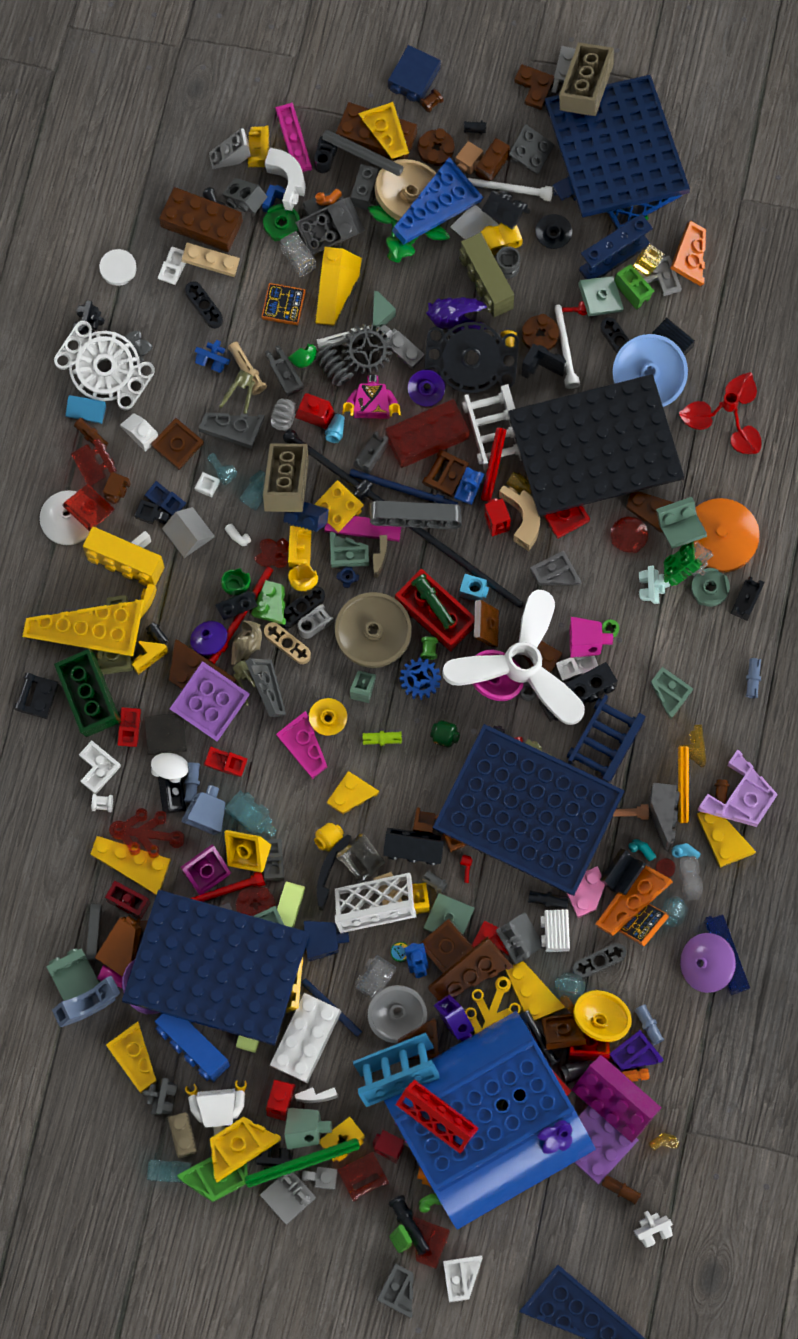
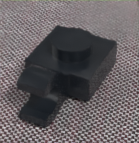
(150, 512)

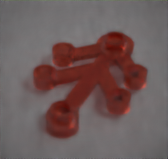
(144, 832)

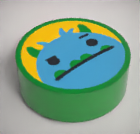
(398, 952)

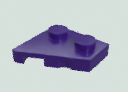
(635, 1053)

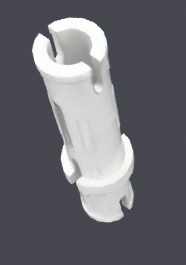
(338, 339)

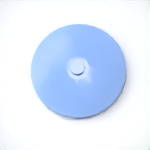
(655, 356)

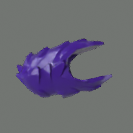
(451, 312)

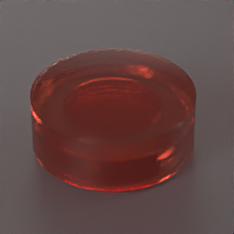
(666, 867)

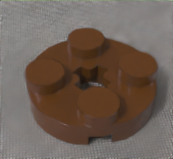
(440, 138)
(544, 323)

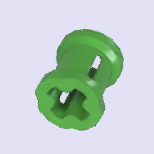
(429, 648)

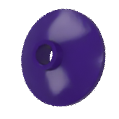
(424, 396)
(208, 644)

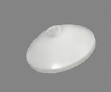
(56, 526)

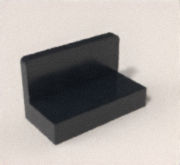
(622, 872)

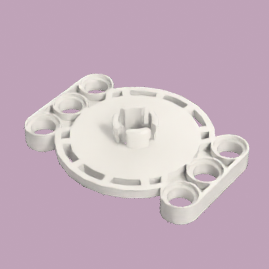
(101, 349)

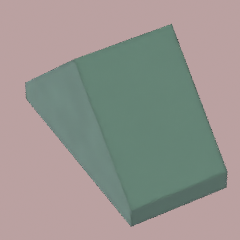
(382, 311)
(362, 686)

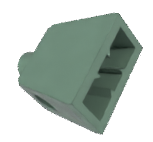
(304, 1128)

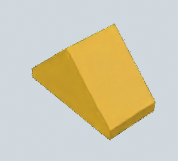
(420, 897)

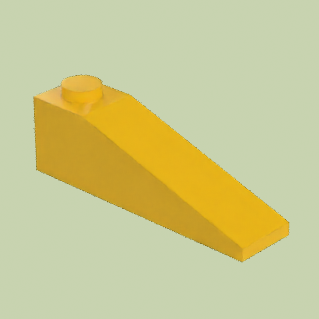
(337, 279)

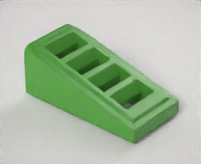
(401, 1239)

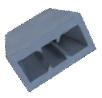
(206, 811)

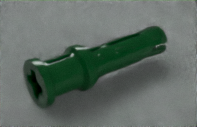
(428, 594)

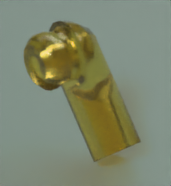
(664, 1140)

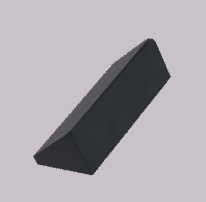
(171, 796)

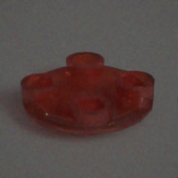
(629, 534)

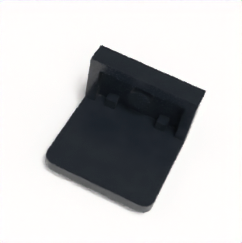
(504, 208)

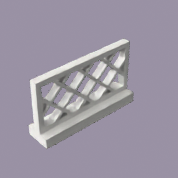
(375, 914)

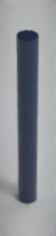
(342, 1018)

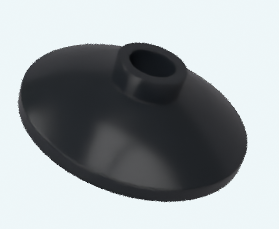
(557, 224)

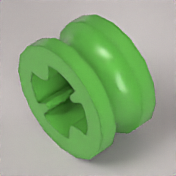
(612, 623)

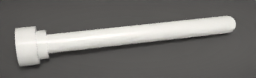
(544, 192)
(571, 380)

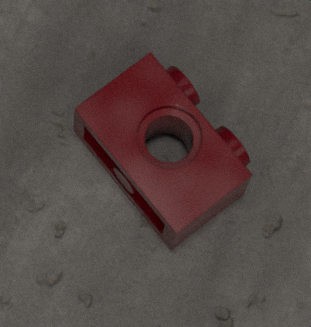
(127, 900)
(388, 1146)

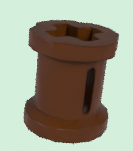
(431, 100)

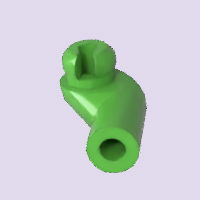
(427, 1201)

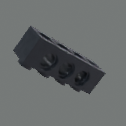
(601, 673)

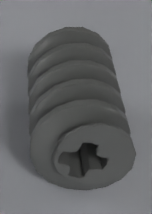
(333, 367)

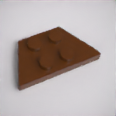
(185, 663)

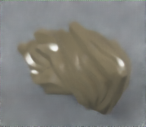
(246, 642)

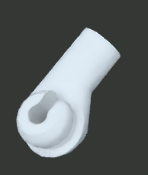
(234, 534)

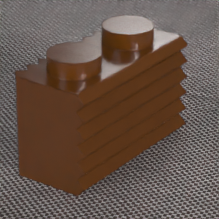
(493, 160)

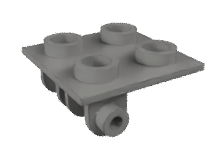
(287, 1196)

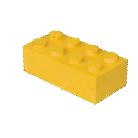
(123, 557)

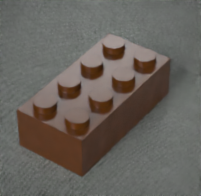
(355, 130)
(201, 219)

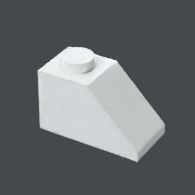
(139, 431)

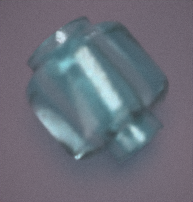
(676, 910)
(570, 985)

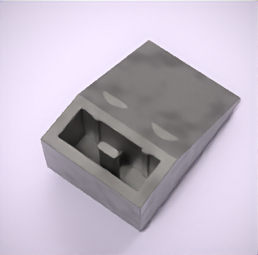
(330, 226)
(661, 808)

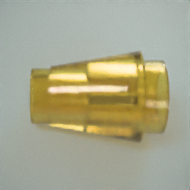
(518, 482)

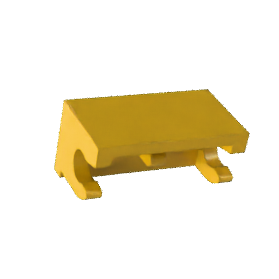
(258, 146)
(299, 546)

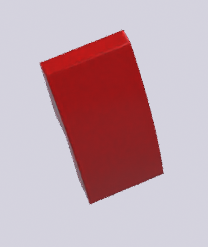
(129, 727)
(225, 762)

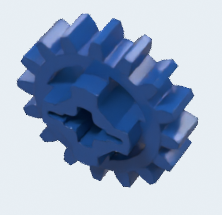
(427, 681)

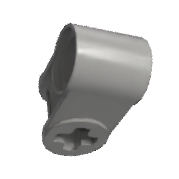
(317, 619)

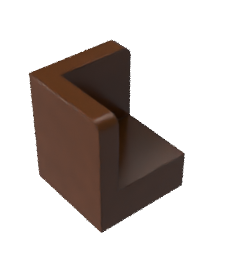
(424, 821)

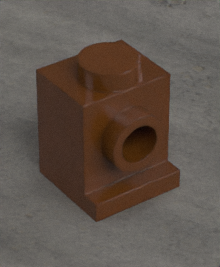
(116, 487)

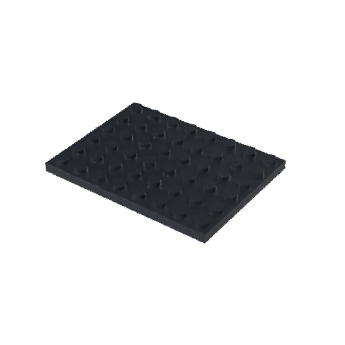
(595, 445)

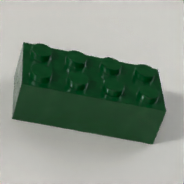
(87, 693)

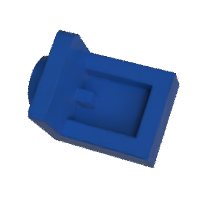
(272, 193)

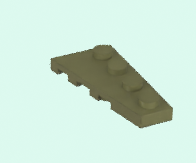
(113, 662)

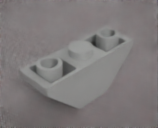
(231, 151)

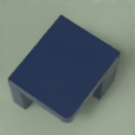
(563, 189)

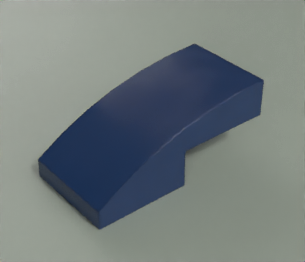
(167, 500)

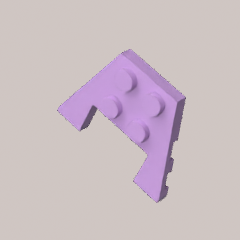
(748, 801)

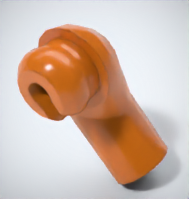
(323, 200)

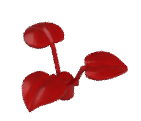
(740, 389)

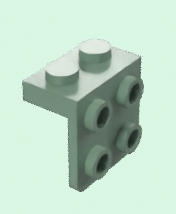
(72, 974)

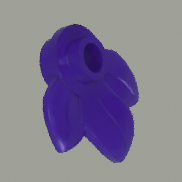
(556, 1137)

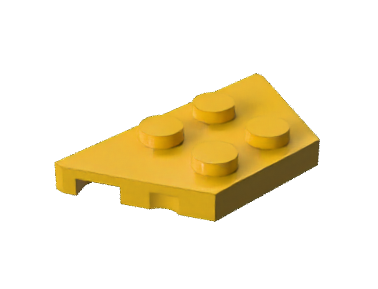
(239, 1145)

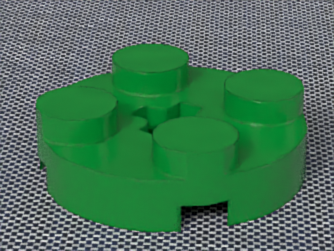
(272, 218)

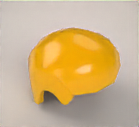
(303, 578)

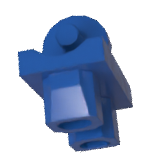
(219, 361)
(469, 486)
(416, 959)

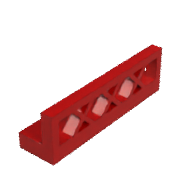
(438, 1113)

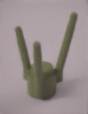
(243, 379)
(242, 672)

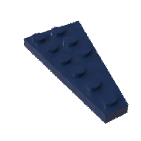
(575, 1309)

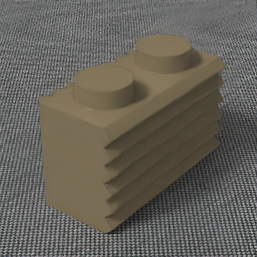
(182, 1135)

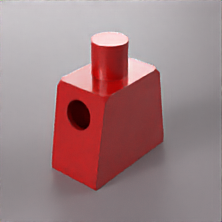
(314, 411)
(280, 1099)

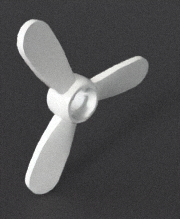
(550, 690)

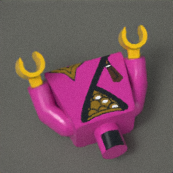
(372, 401)

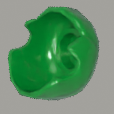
(303, 357)
(235, 582)

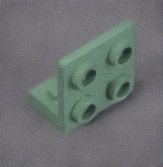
(680, 523)

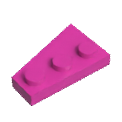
(303, 745)

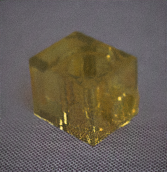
(648, 260)

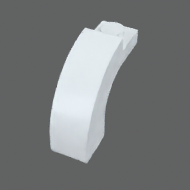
(284, 164)

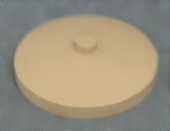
(399, 192)

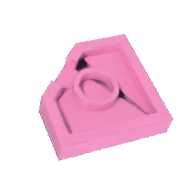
(588, 893)

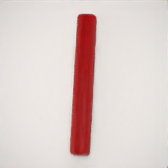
(493, 464)

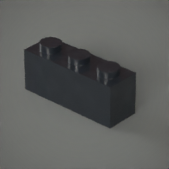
(413, 846)

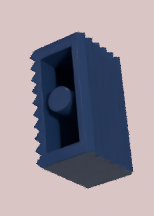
(311, 518)

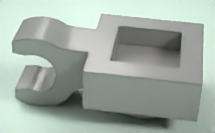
(324, 1178)

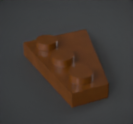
(645, 507)

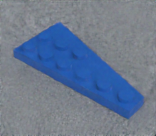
(441, 200)

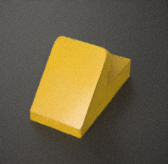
(153, 653)

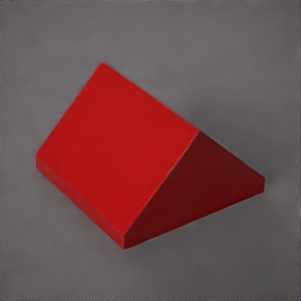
(590, 1051)

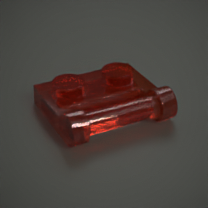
(360, 1170)

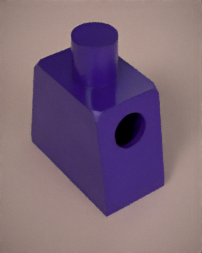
(454, 1018)

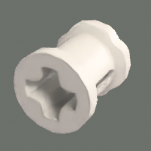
(102, 803)

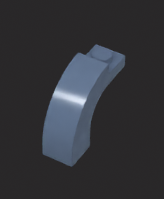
(87, 1003)

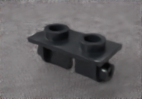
(237, 605)

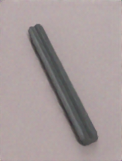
(362, 152)

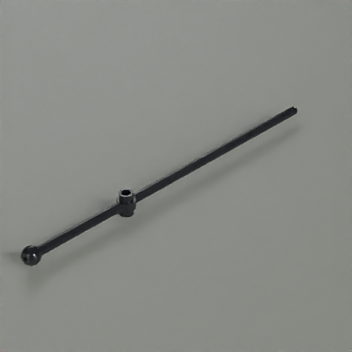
(363, 490)

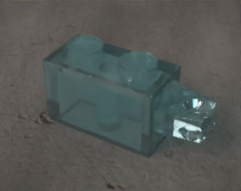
(250, 815)

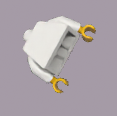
(218, 1106)

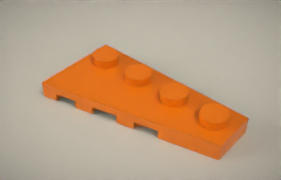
(625, 907)

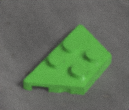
(202, 1180)

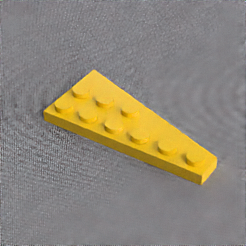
(95, 628)

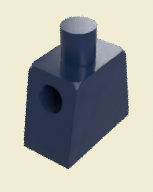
(323, 939)

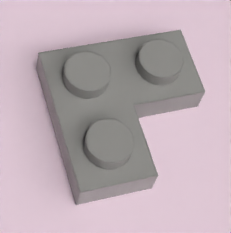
(666, 277)

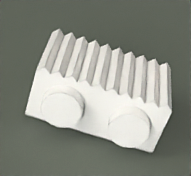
(556, 930)

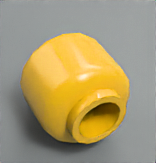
(328, 836)

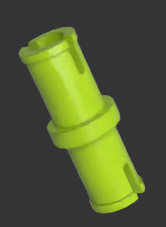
(382, 738)

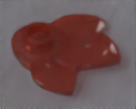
(271, 551)

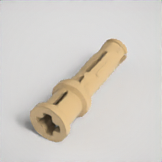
(245, 365)

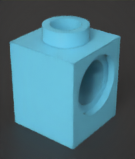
(468, 582)

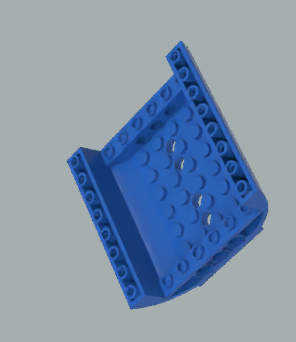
(505, 1151)

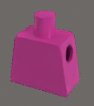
(587, 637)

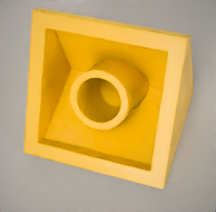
(246, 851)

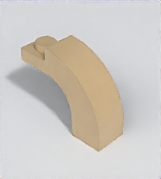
(529, 529)

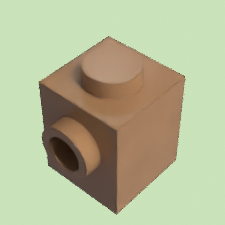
(468, 158)

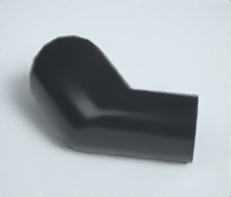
(208, 194)

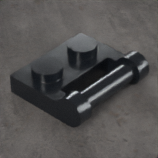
(42, 697)

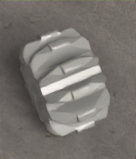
(283, 414)

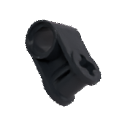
(325, 151)

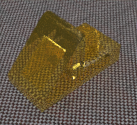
(697, 750)

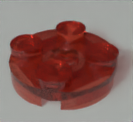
(254, 894)

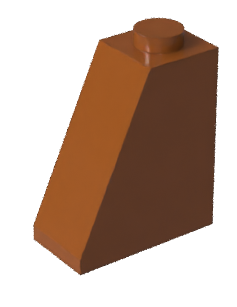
(121, 945)

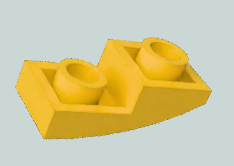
(148, 596)

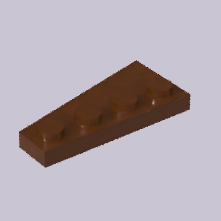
(477, 965)

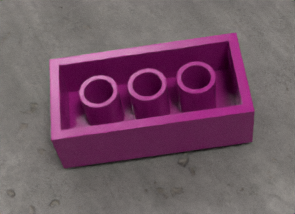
(616, 1098)

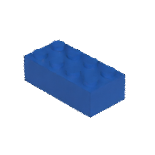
(194, 1045)

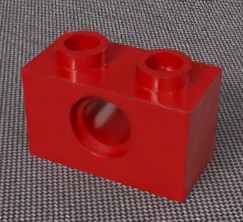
(497, 516)

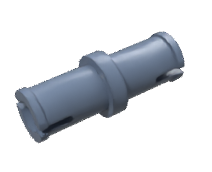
(753, 678)
(192, 781)
(649, 1024)

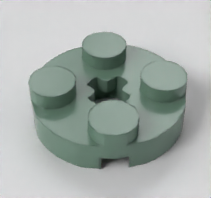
(704, 596)

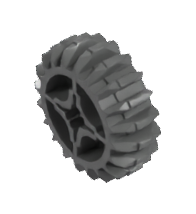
(365, 339)

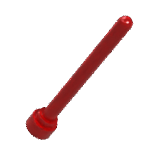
(255, 880)

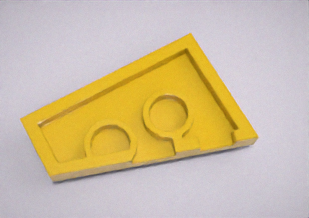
(724, 839)
(532, 992)
(133, 1057)

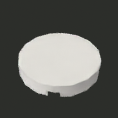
(118, 267)

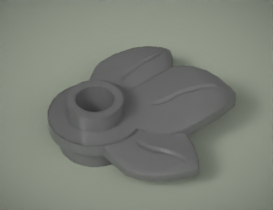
(141, 346)

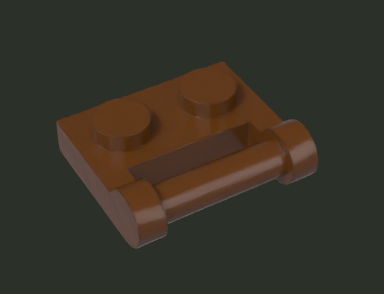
(450, 477)

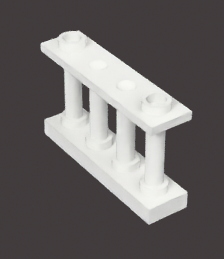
(502, 398)

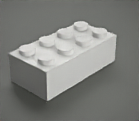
(305, 1038)

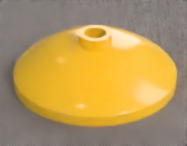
(602, 1016)

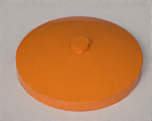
(730, 533)

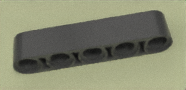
(415, 515)

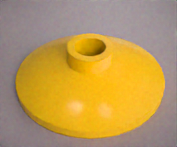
(331, 708)

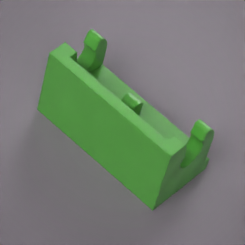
(633, 286)

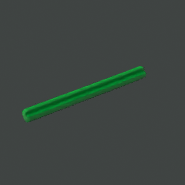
(302, 1162)

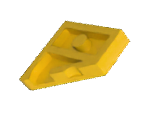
(351, 793)

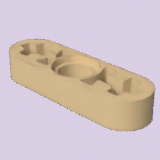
(273, 639)

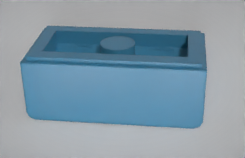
(85, 408)

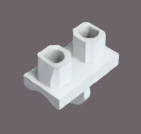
(654, 1225)

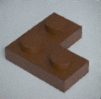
(539, 85)

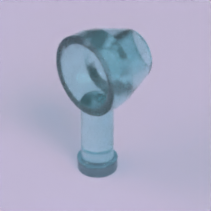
(225, 473)

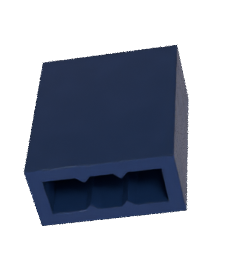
(414, 74)

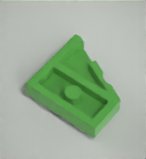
(271, 603)

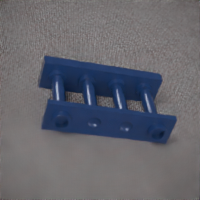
(616, 248)
(624, 739)

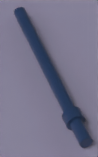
(439, 499)

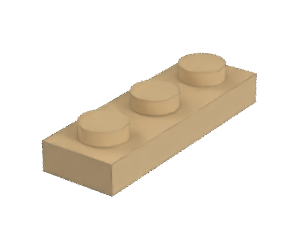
(210, 259)

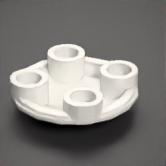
(169, 766)

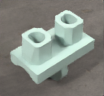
(655, 585)

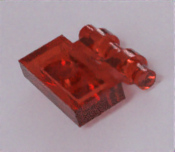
(88, 464)

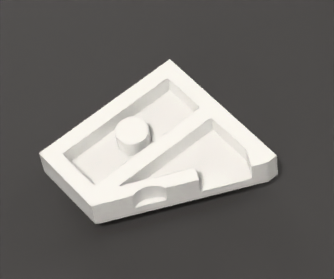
(461, 1277)

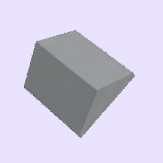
(187, 531)

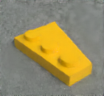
(386, 128)

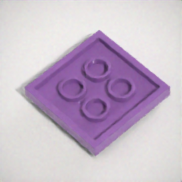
(209, 701)
(609, 1145)

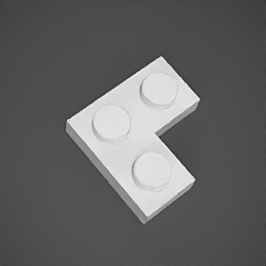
(103, 767)

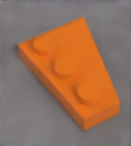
(689, 255)

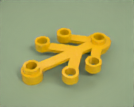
(491, 1015)

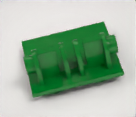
(680, 564)

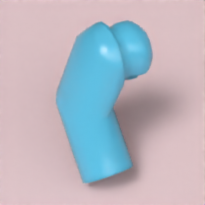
(685, 850)

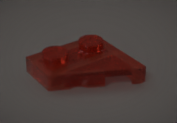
(435, 1238)

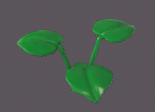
(395, 246)

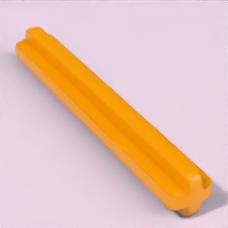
(683, 784)

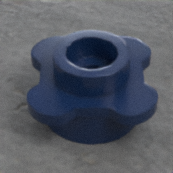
(347, 571)

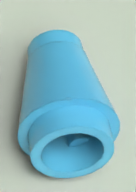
(334, 431)

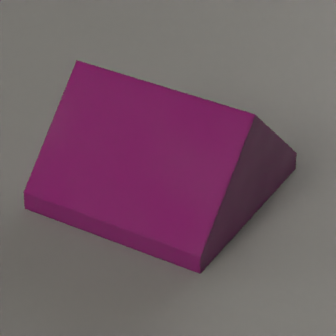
(205, 870)

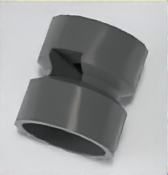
(508, 261)

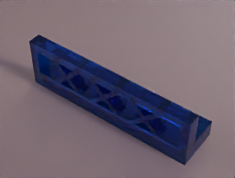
(719, 927)

